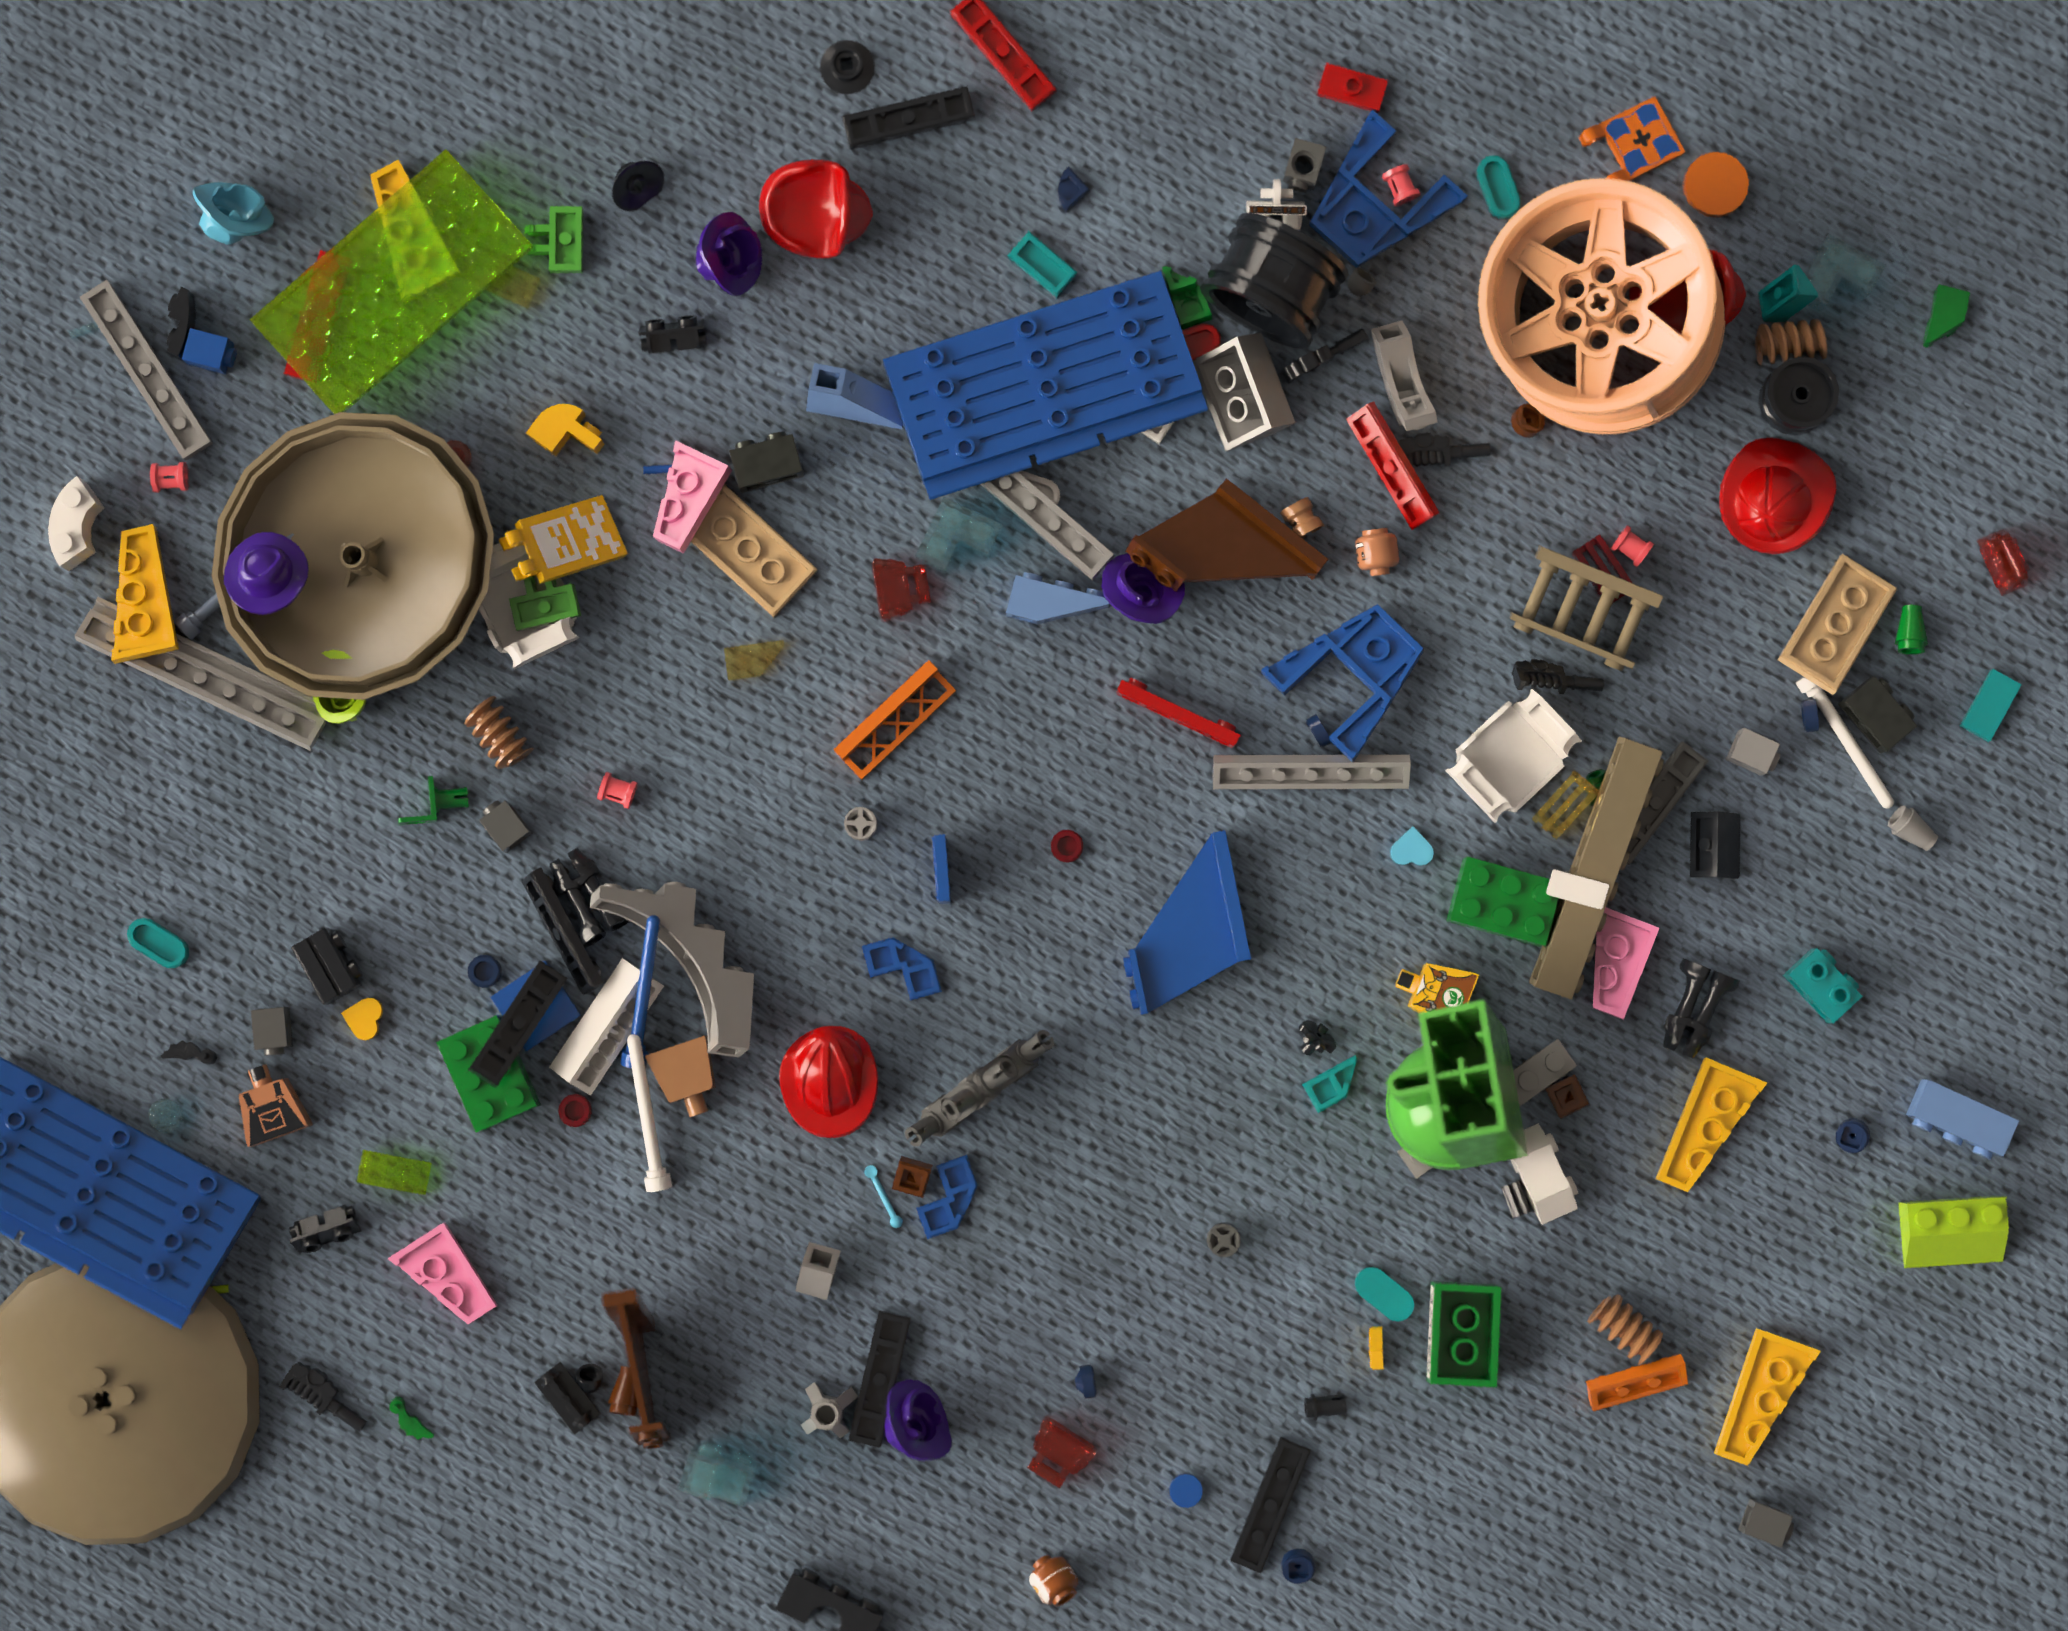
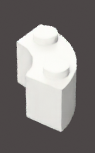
(72, 523)
(1546, 1185)

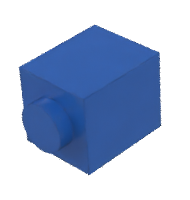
(209, 351)

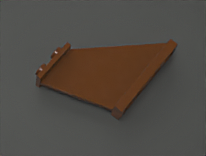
(1224, 540)
(633, 1320)

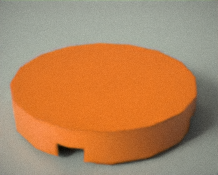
(1715, 184)

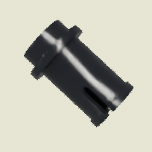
(1324, 1406)

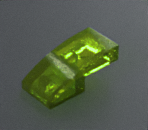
(393, 1172)

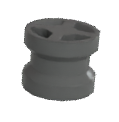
(1227, 1243)

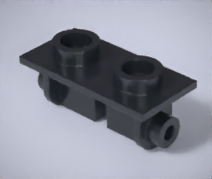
(660, 334)
(310, 1235)
(567, 1398)

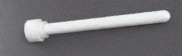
(1847, 740)
(657, 1177)

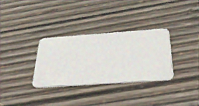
(1577, 889)

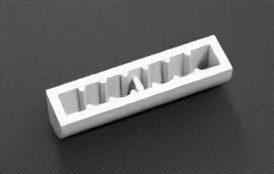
(602, 1030)

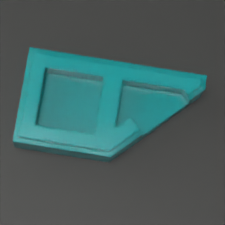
(1331, 1085)

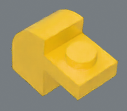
(558, 424)

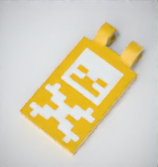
(565, 540)

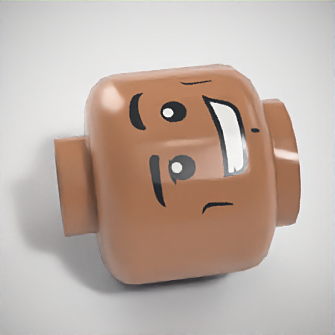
(1377, 551)

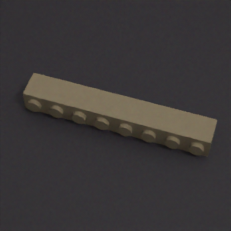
(1598, 858)

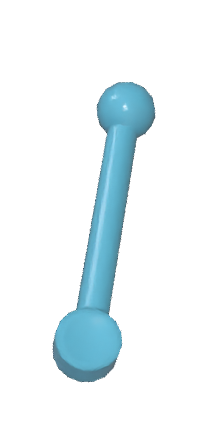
(871, 1172)

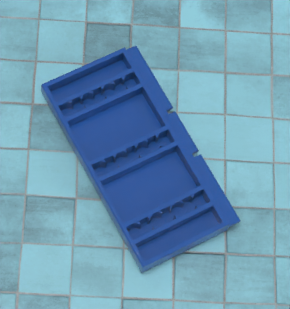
(1045, 385)
(112, 1199)

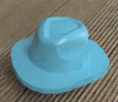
(232, 211)

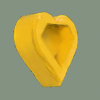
(364, 1018)
(1376, 1348)

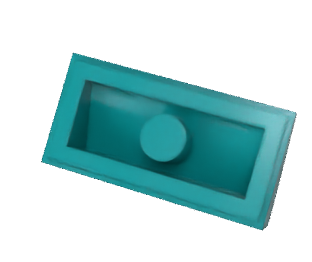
(1786, 295)

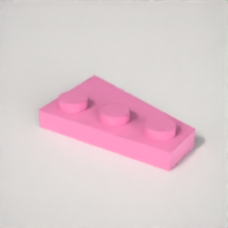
(689, 495)
(1619, 961)
(446, 1272)

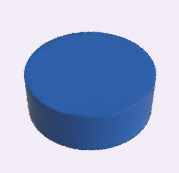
(1185, 1490)

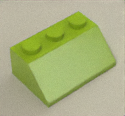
(1953, 1231)

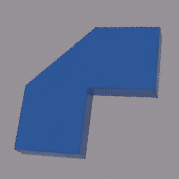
(894, 955)
(948, 1212)

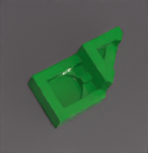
(1187, 299)
(1947, 313)

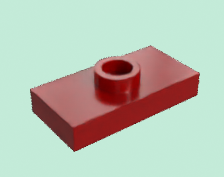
(1352, 87)

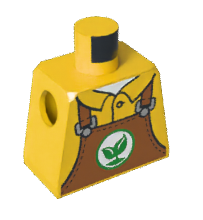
(1437, 987)

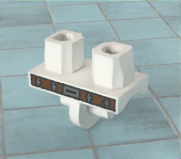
(1290, 211)

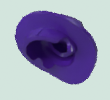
(729, 253)
(265, 573)
(1138, 593)
(917, 1421)

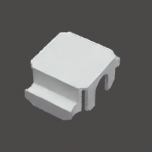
(496, 610)
(1513, 755)

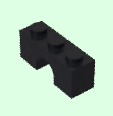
(806, 1593)

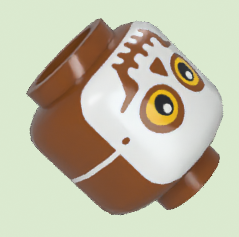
(1054, 1580)

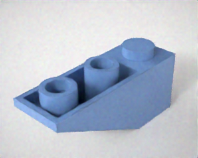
(852, 397)
(1044, 602)

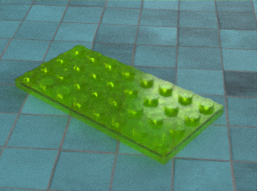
(391, 283)

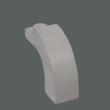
(1401, 376)

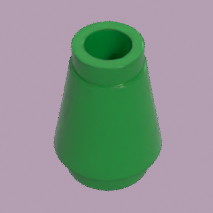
(1911, 632)

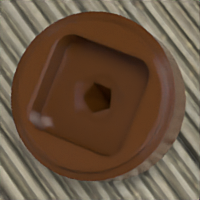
(1527, 421)

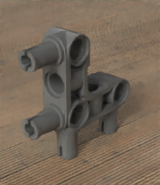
(979, 1088)

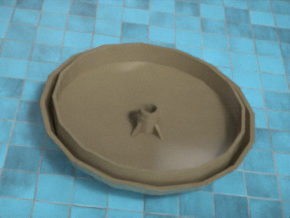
(374, 494)
(175, 1418)

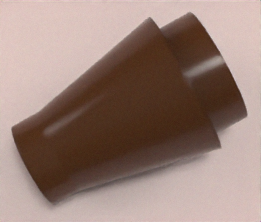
(623, 1396)

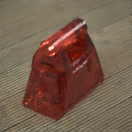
(2004, 561)
(893, 588)
(1062, 1448)

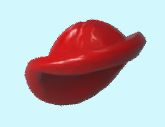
(1776, 495)

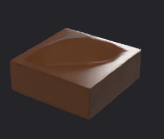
(1567, 1096)
(912, 1176)

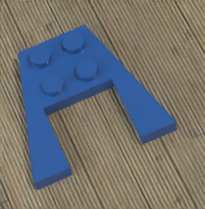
(1357, 220)
(1374, 651)

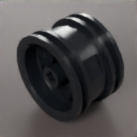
(1274, 280)

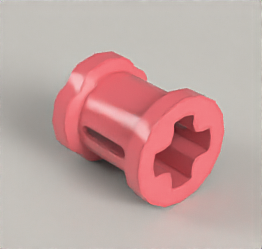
(1401, 185)
(159, 482)
(1632, 546)
(617, 790)

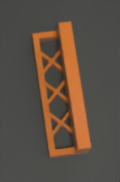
(886, 711)

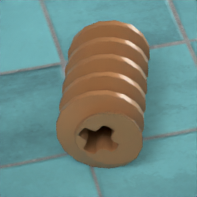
(1790, 340)
(497, 734)
(1626, 1327)

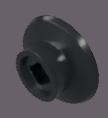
(848, 80)
(637, 184)

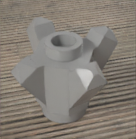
(828, 1411)

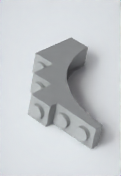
(723, 993)

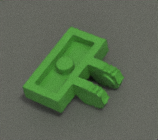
(565, 239)
(544, 606)

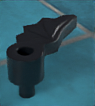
(187, 1051)

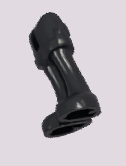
(591, 929)
(1698, 1026)

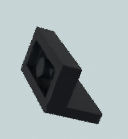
(1715, 845)

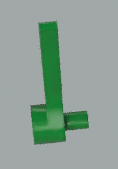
(409, 1423)

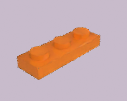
(1637, 1382)

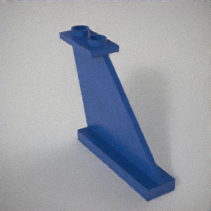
(1193, 933)

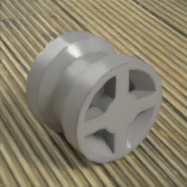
(860, 818)

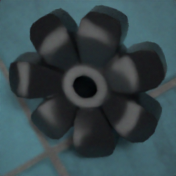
(1316, 1038)

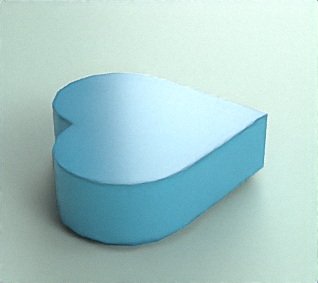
(1411, 848)

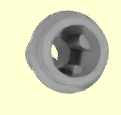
(1911, 827)

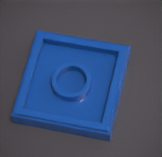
(941, 869)
(558, 1015)

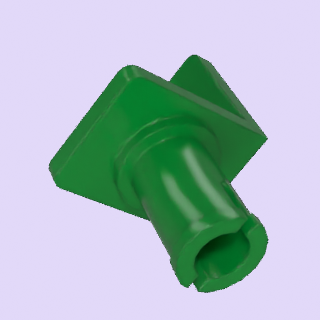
(438, 800)

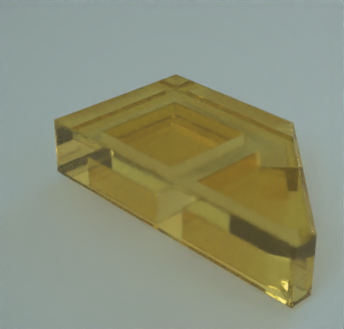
(751, 659)

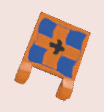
(1638, 138)

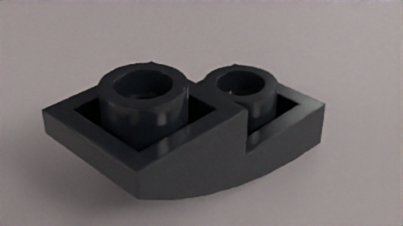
(182, 312)

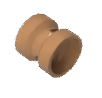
(1301, 517)

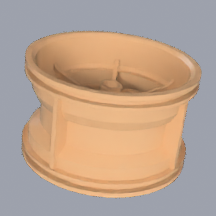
(1524, 252)

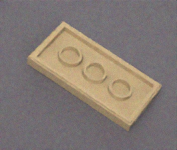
(752, 552)
(1837, 624)

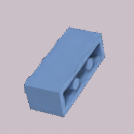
(1961, 1119)

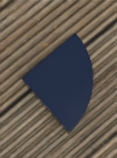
(1071, 189)

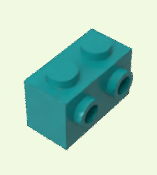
(1823, 984)

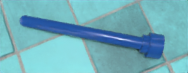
(644, 987)

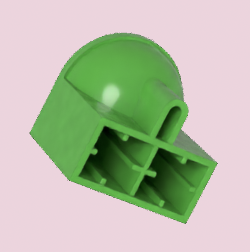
(1457, 1093)

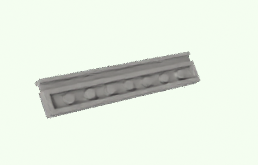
(216, 681)

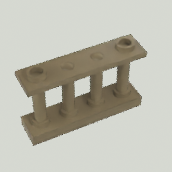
(1610, 589)

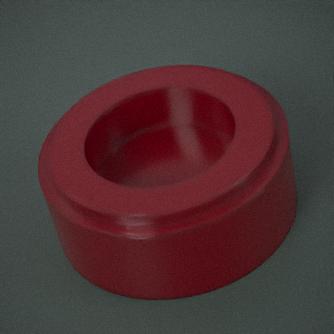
(1067, 846)
(575, 1110)

